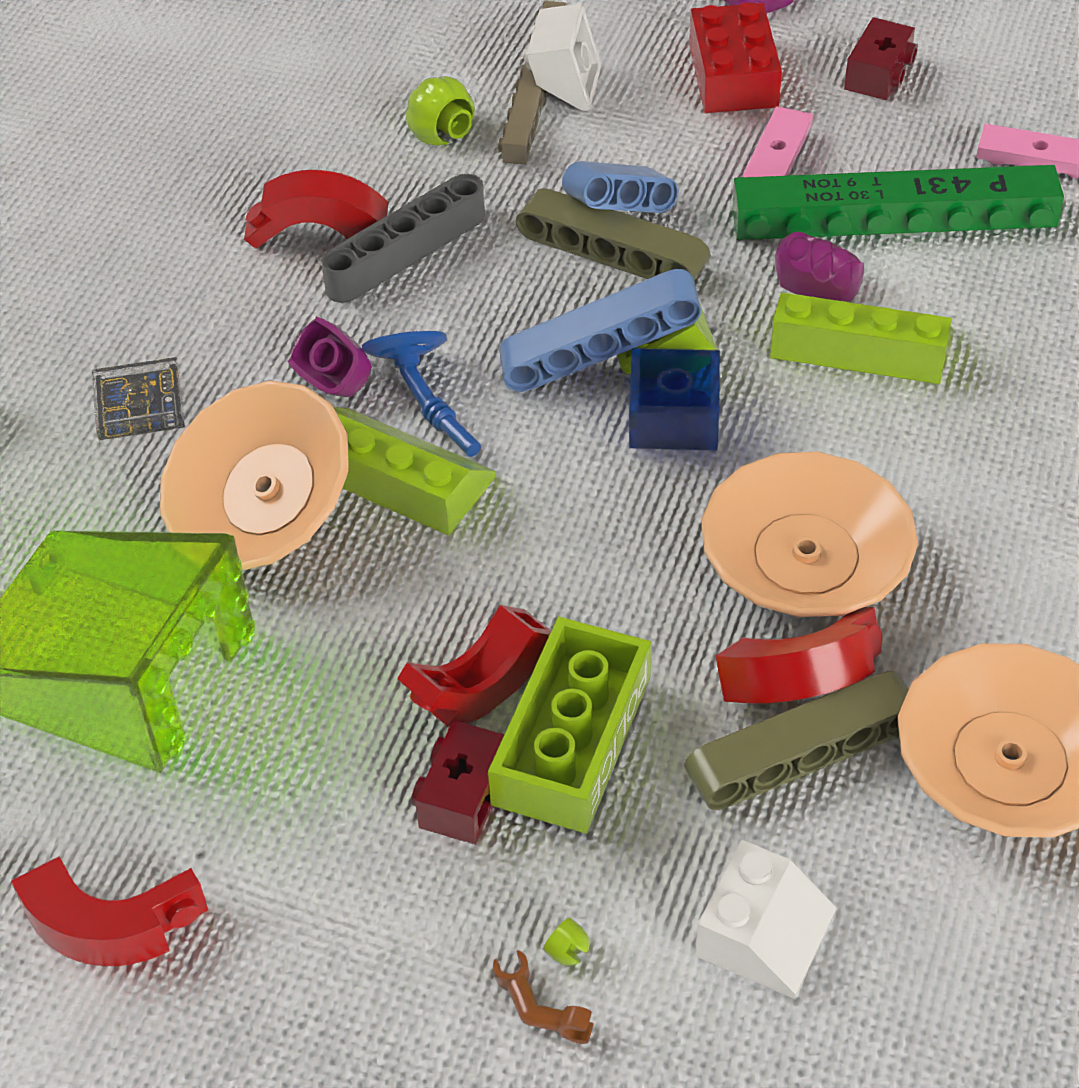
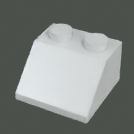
(564, 55)
(764, 920)

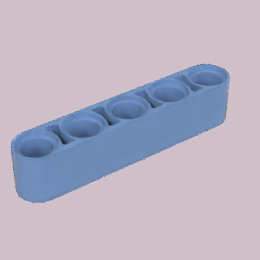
(599, 330)

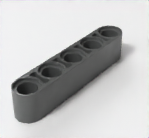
(403, 238)

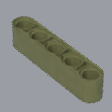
(610, 236)
(798, 741)

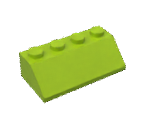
(860, 337)
(410, 473)

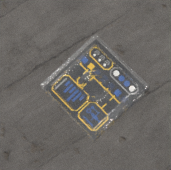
(138, 398)

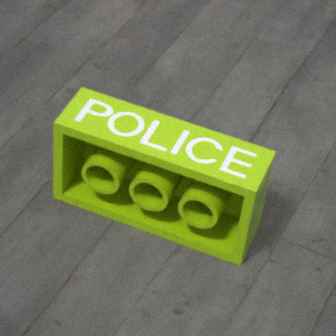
(570, 724)

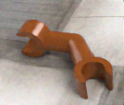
(570, 1023)

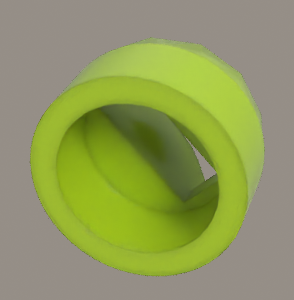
(565, 940)

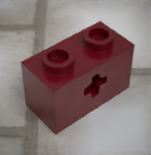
(880, 58)
(456, 790)

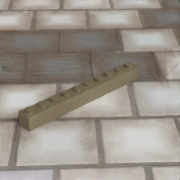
(524, 114)

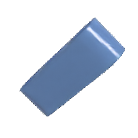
(620, 187)

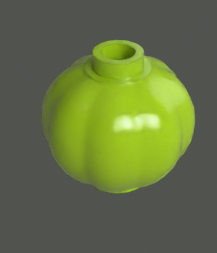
(440, 105)

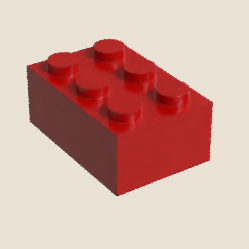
(734, 57)

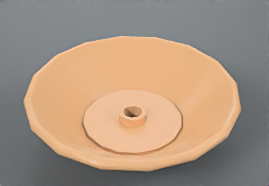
(239, 449)
(809, 534)
(990, 706)

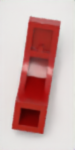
(314, 198)
(801, 665)
(484, 673)
(101, 929)

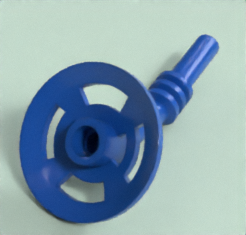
(405, 352)

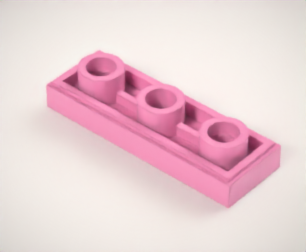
(779, 143)
(1029, 148)

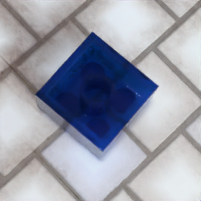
(674, 399)

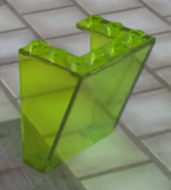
(102, 627)

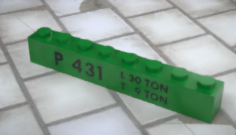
(897, 202)

